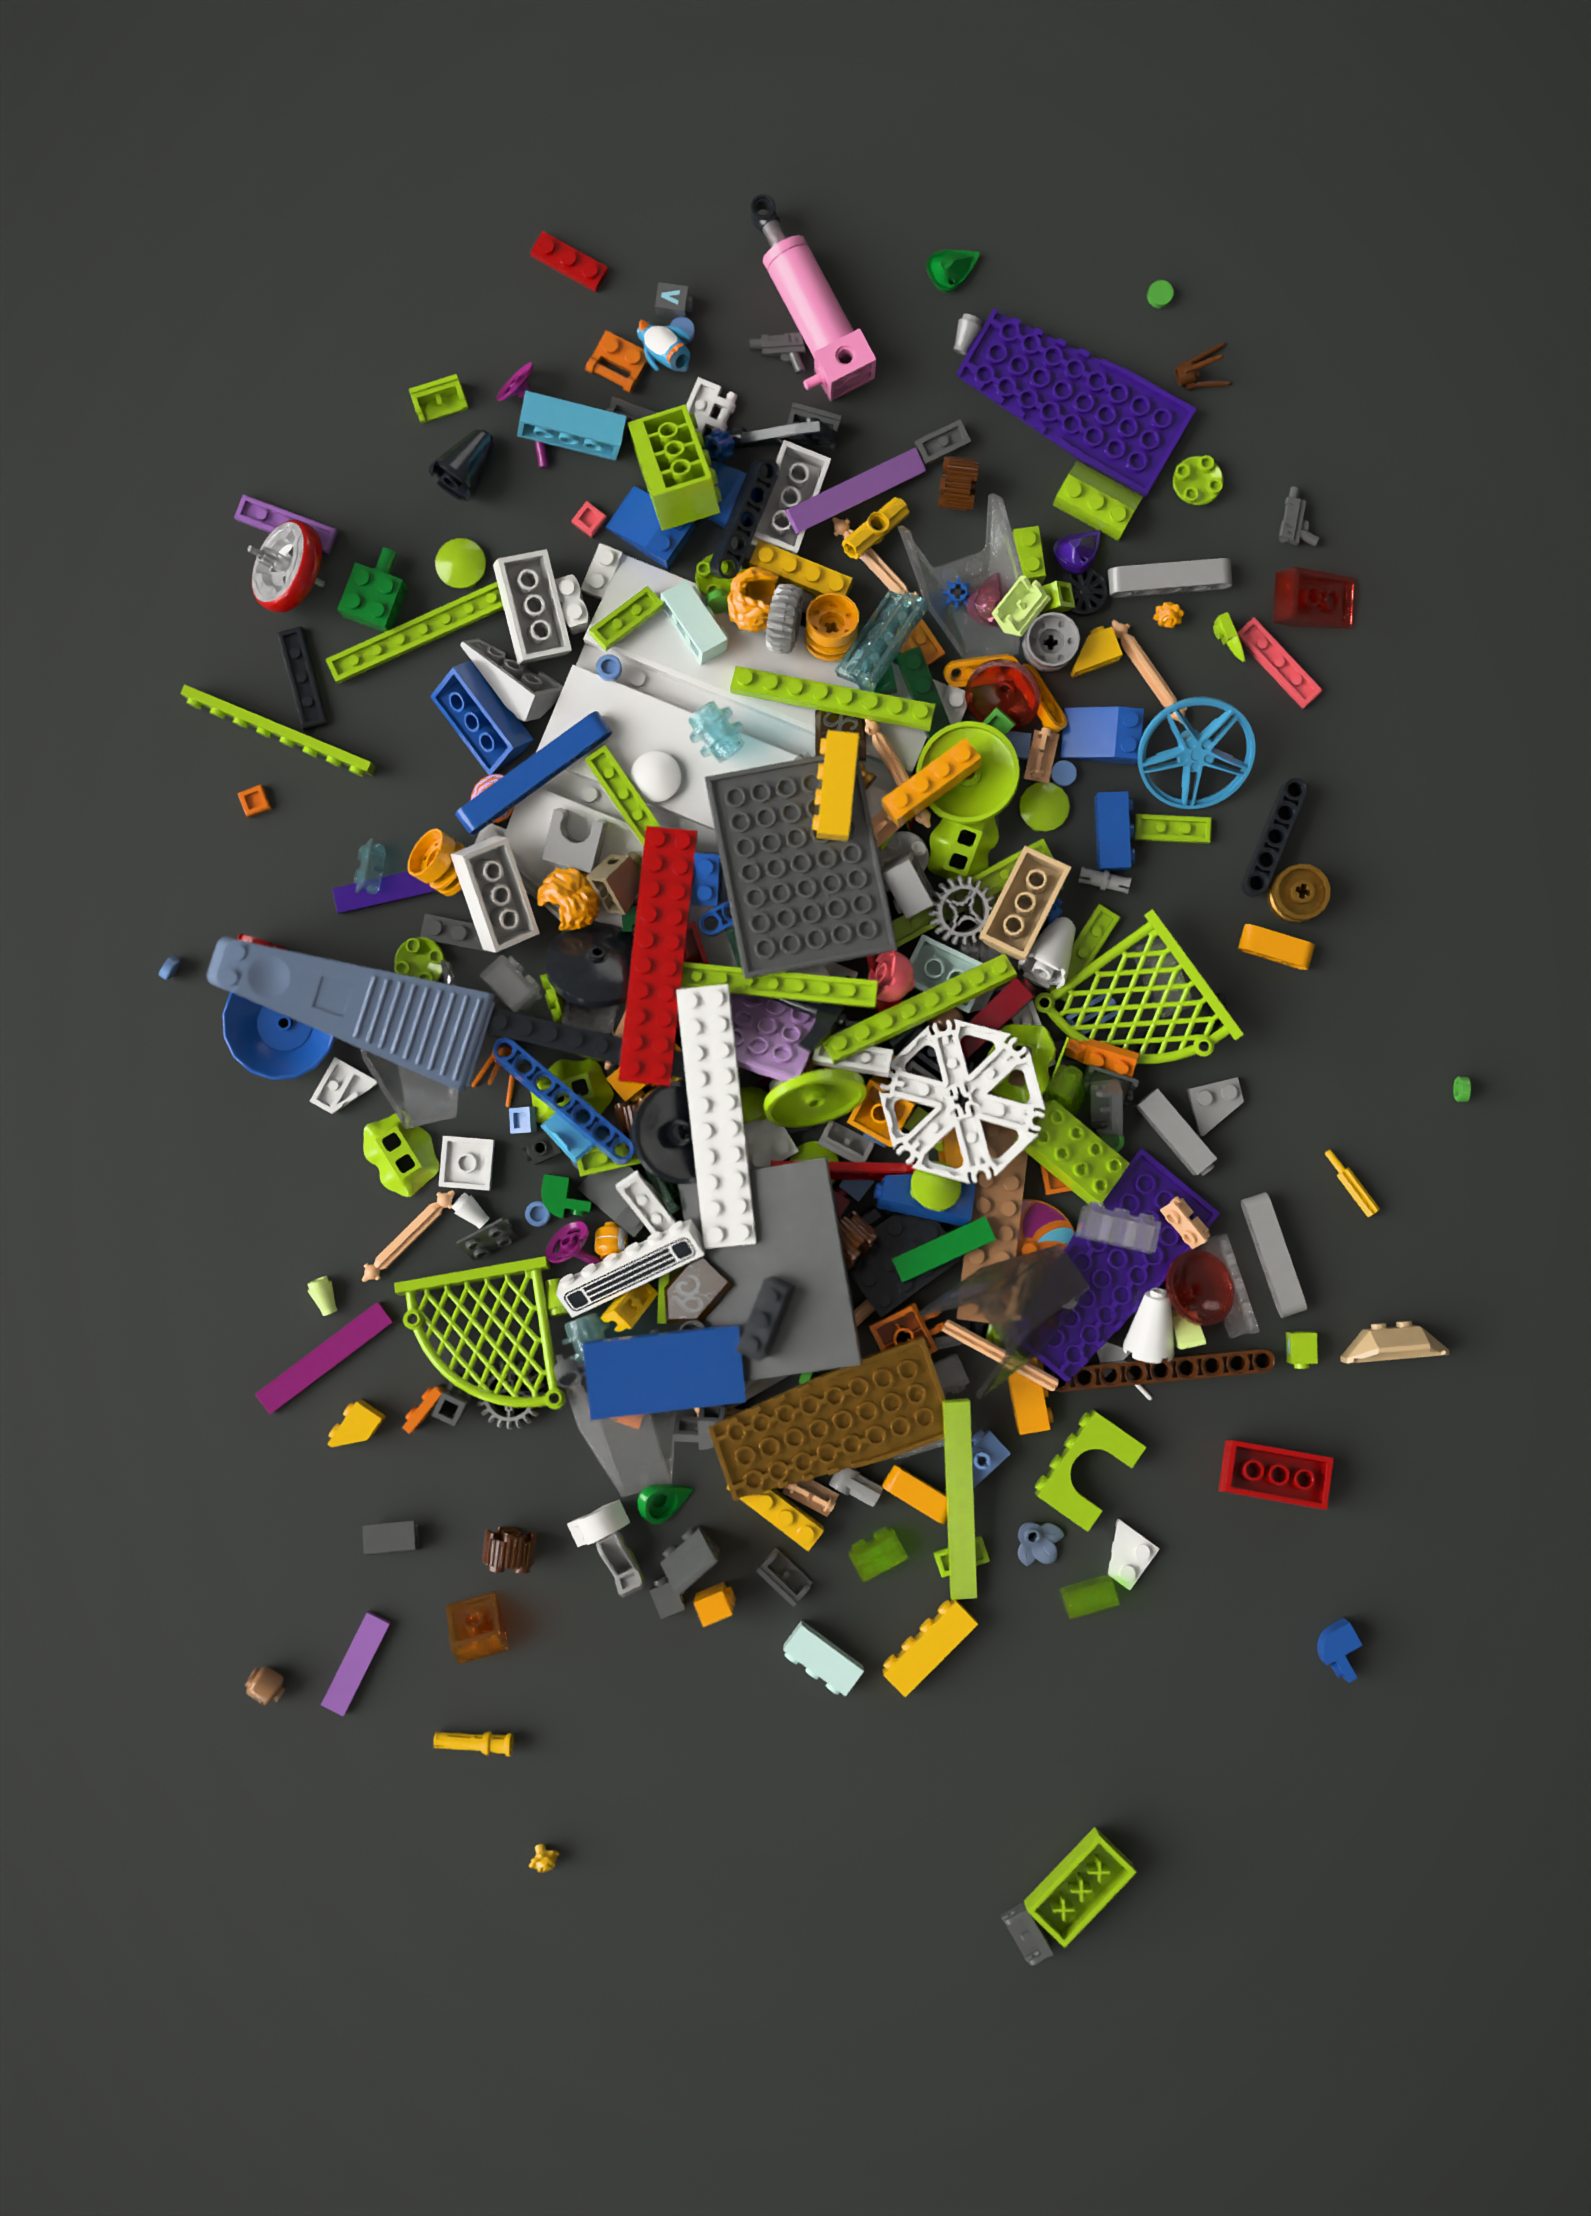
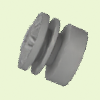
(1061, 632)

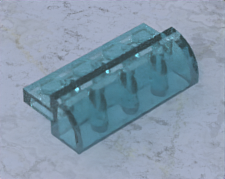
(882, 639)

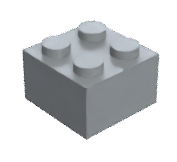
(908, 884)

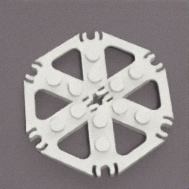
(985, 1106)

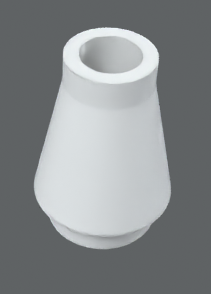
(469, 1209)

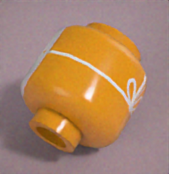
(610, 1239)

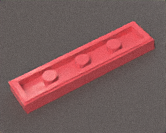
(1278, 663)

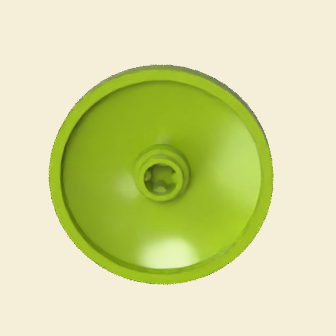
(985, 790)
(815, 1098)

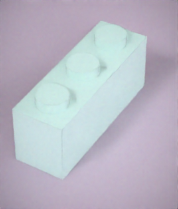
(694, 621)
(822, 1659)

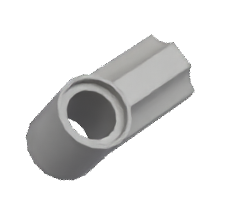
(853, 1483)

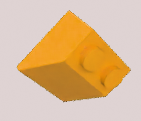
(870, 1113)

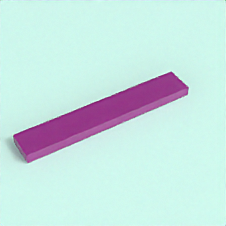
(324, 1357)

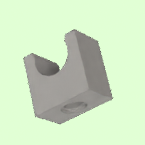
(573, 853)

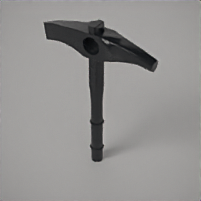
(826, 1022)

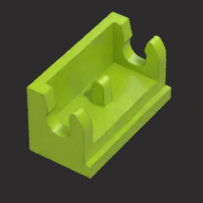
(438, 398)

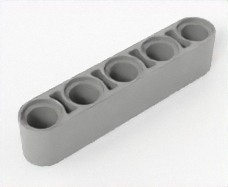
(1170, 577)
(1273, 1255)

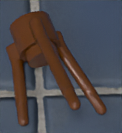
(1188, 371)

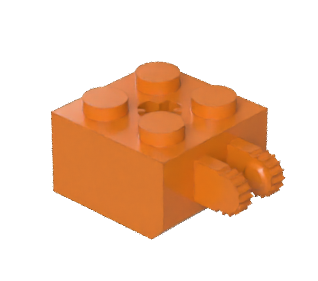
(906, 1320)

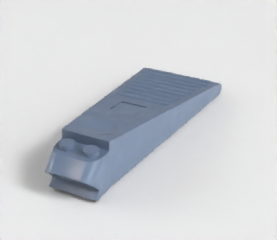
(395, 1016)

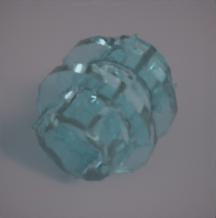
(716, 731)
(584, 1329)

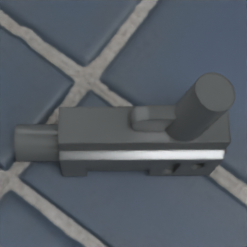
(787, 346)
(1293, 525)

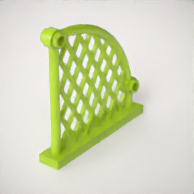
(1152, 928)
(532, 1270)

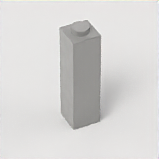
(1176, 1133)

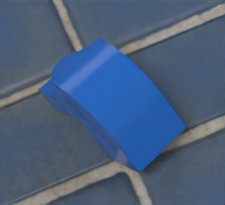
(1334, 1644)

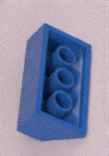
(480, 717)

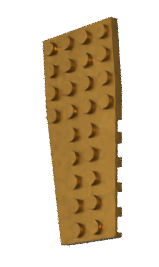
(834, 1422)

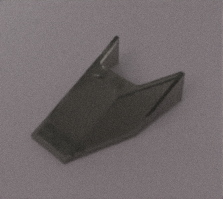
(1022, 1301)

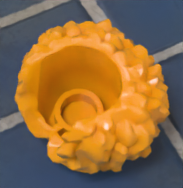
(751, 598)
(575, 896)

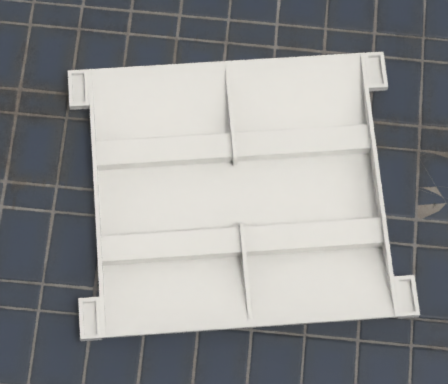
(651, 712)

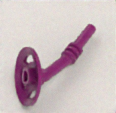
(518, 386)
(569, 1246)

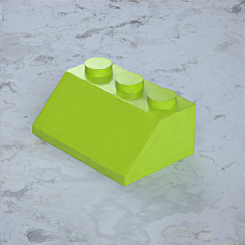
(1097, 500)

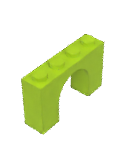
(1056, 1486)

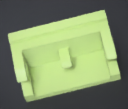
(1020, 606)

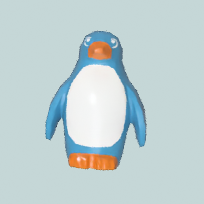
(664, 346)

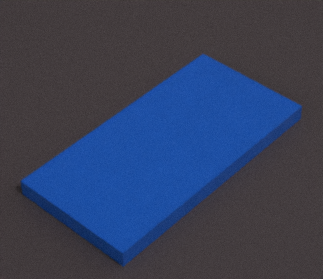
(664, 1372)

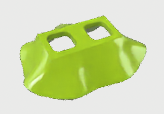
(944, 844)
(1043, 1053)
(567, 1071)
(414, 1142)

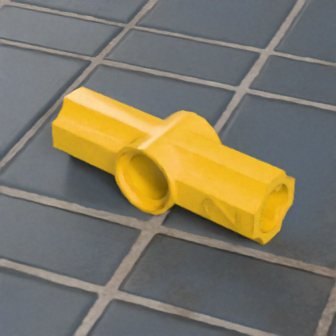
(866, 536)

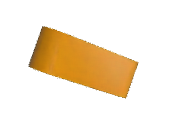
(1276, 946)
(917, 1493)

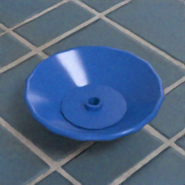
(265, 1046)

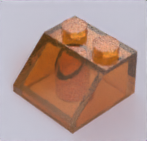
(476, 1628)

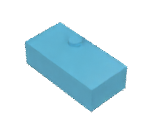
(571, 425)

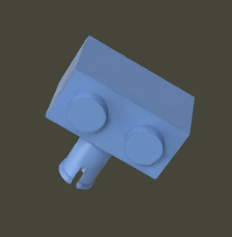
(986, 1454)

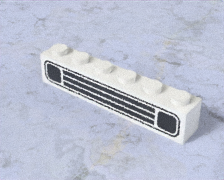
(630, 1267)

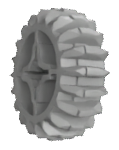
(784, 618)
(966, 900)
(509, 1416)

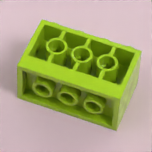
(675, 467)

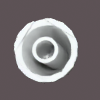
(1050, 955)
(1152, 1329)

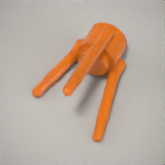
(504, 1052)

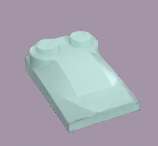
(937, 963)

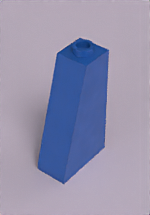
(895, 1195)

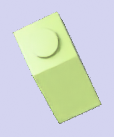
(1186, 1333)

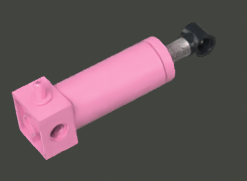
(839, 353)

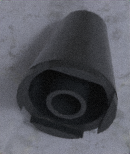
(463, 464)

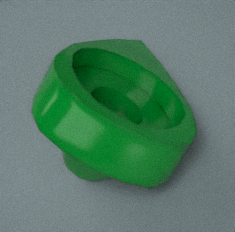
(949, 267)
(661, 1501)

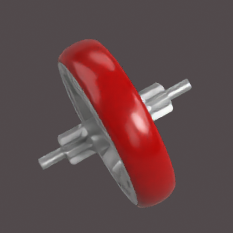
(295, 574)

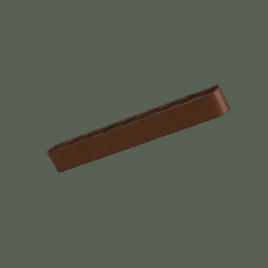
(1172, 1371)

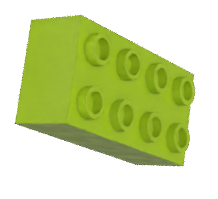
(1075, 1154)
(1079, 1887)

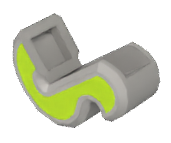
(621, 1563)

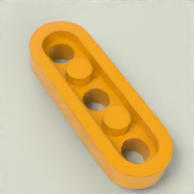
(967, 666)
(1049, 710)

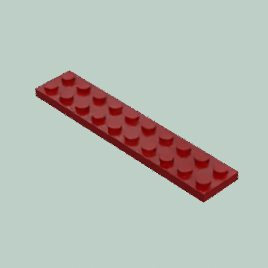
(657, 956)

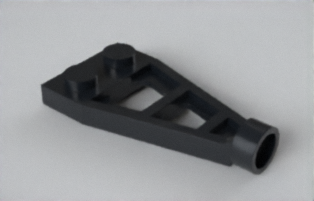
(802, 434)

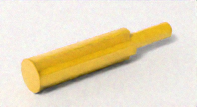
(1353, 1186)

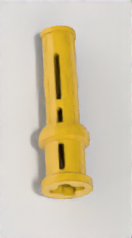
(486, 1743)

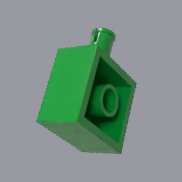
(373, 594)

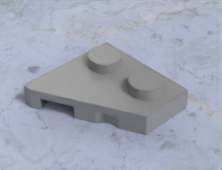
(1214, 1103)

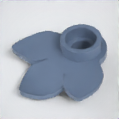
(1041, 1545)

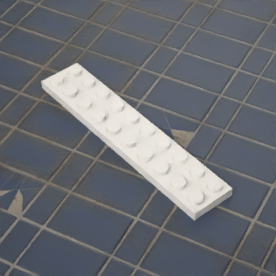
(716, 1116)

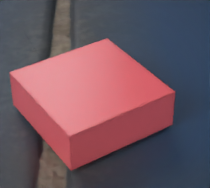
(589, 519)

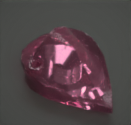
(985, 600)

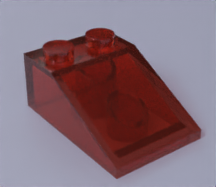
(1313, 599)

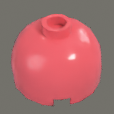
(893, 975)

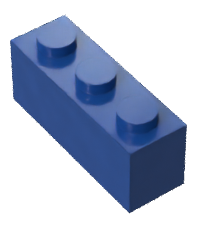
(1114, 831)

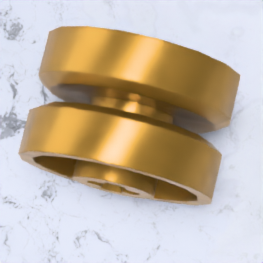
(1285, 900)

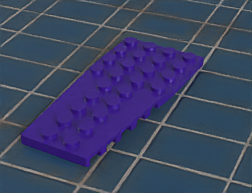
(1077, 400)
(1117, 1274)

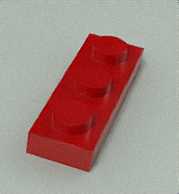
(569, 261)

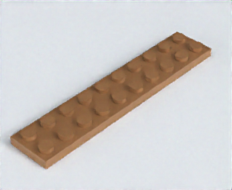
(999, 1201)

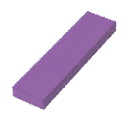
(269, 517)
(355, 1663)

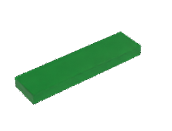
(944, 1249)

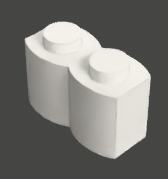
(572, 604)

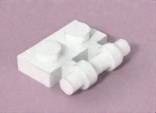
(702, 402)

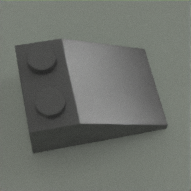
(603, 1193)
(689, 1559)

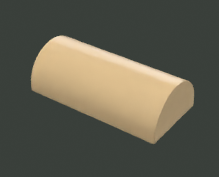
(1024, 904)

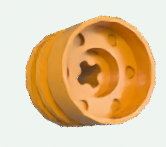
(831, 626)
(433, 864)

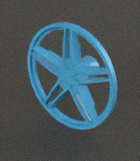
(1196, 751)

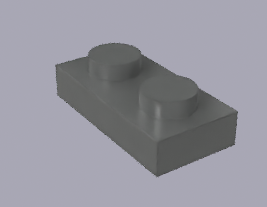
(943, 442)

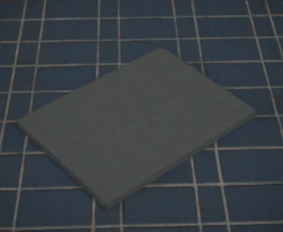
(790, 893)
(801, 1246)

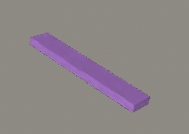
(855, 490)

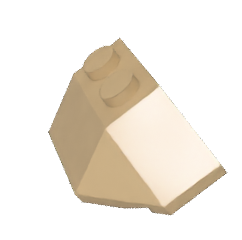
(1392, 1343)

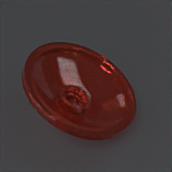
(985, 691)
(1210, 1287)

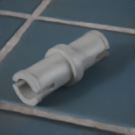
(1104, 880)

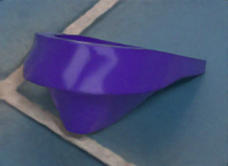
(1075, 549)

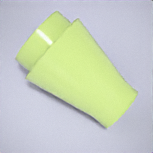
(322, 1293)

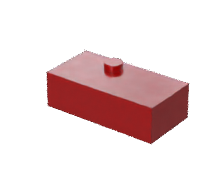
(1276, 1474)

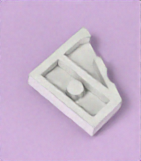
(341, 1086)
(1129, 1555)

